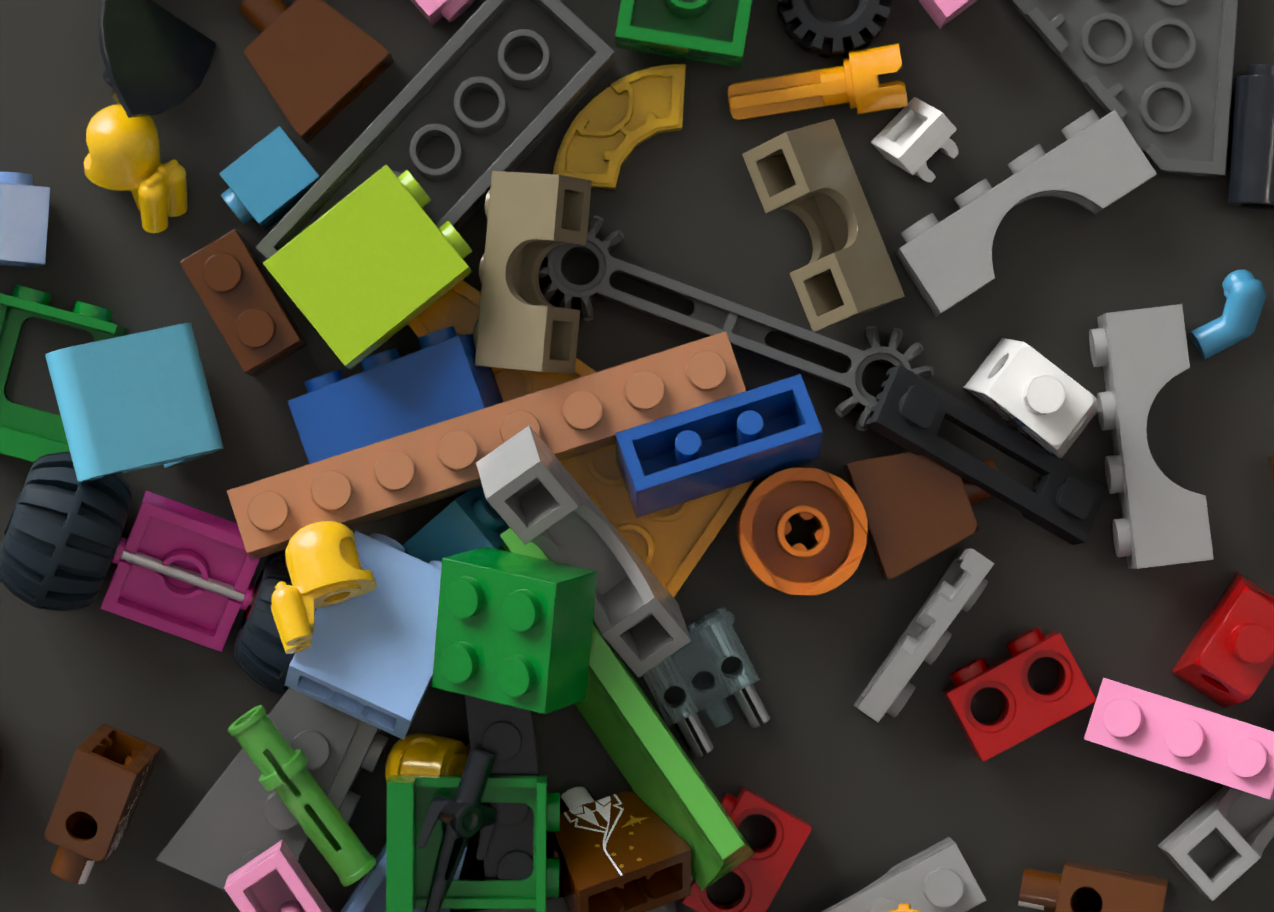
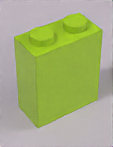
(370, 265)

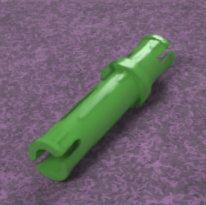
(258, 737)

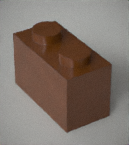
(243, 303)

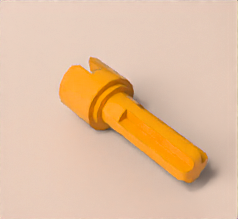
(850, 83)

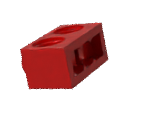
(1023, 709)
(769, 865)

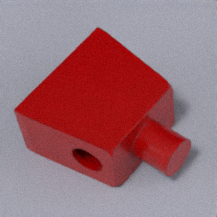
(1232, 645)

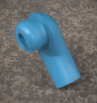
(1239, 318)

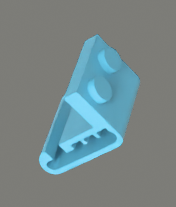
(134, 402)

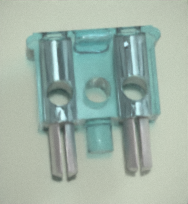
(710, 644)

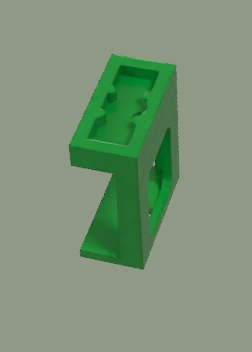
(26, 430)
(412, 868)

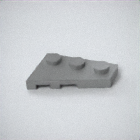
(925, 635)

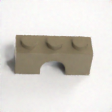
(816, 181)
(525, 222)

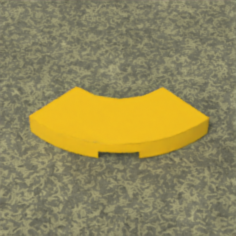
(619, 121)

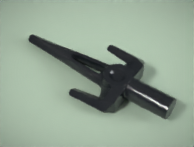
(461, 820)

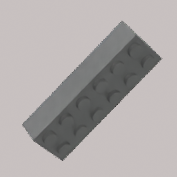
(468, 112)

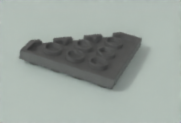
(1156, 65)

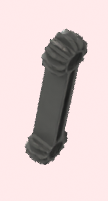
(714, 315)

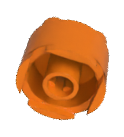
(809, 495)

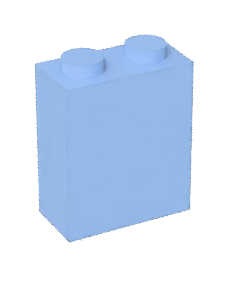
(378, 647)

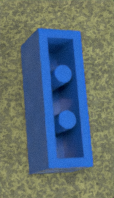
(393, 395)
(718, 445)

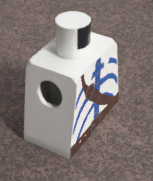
(1033, 396)

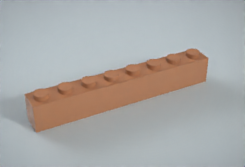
(443, 456)

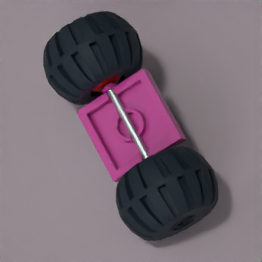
(171, 573)

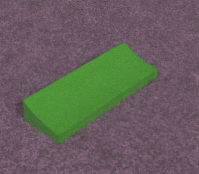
(652, 756)

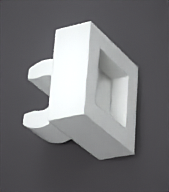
(915, 137)

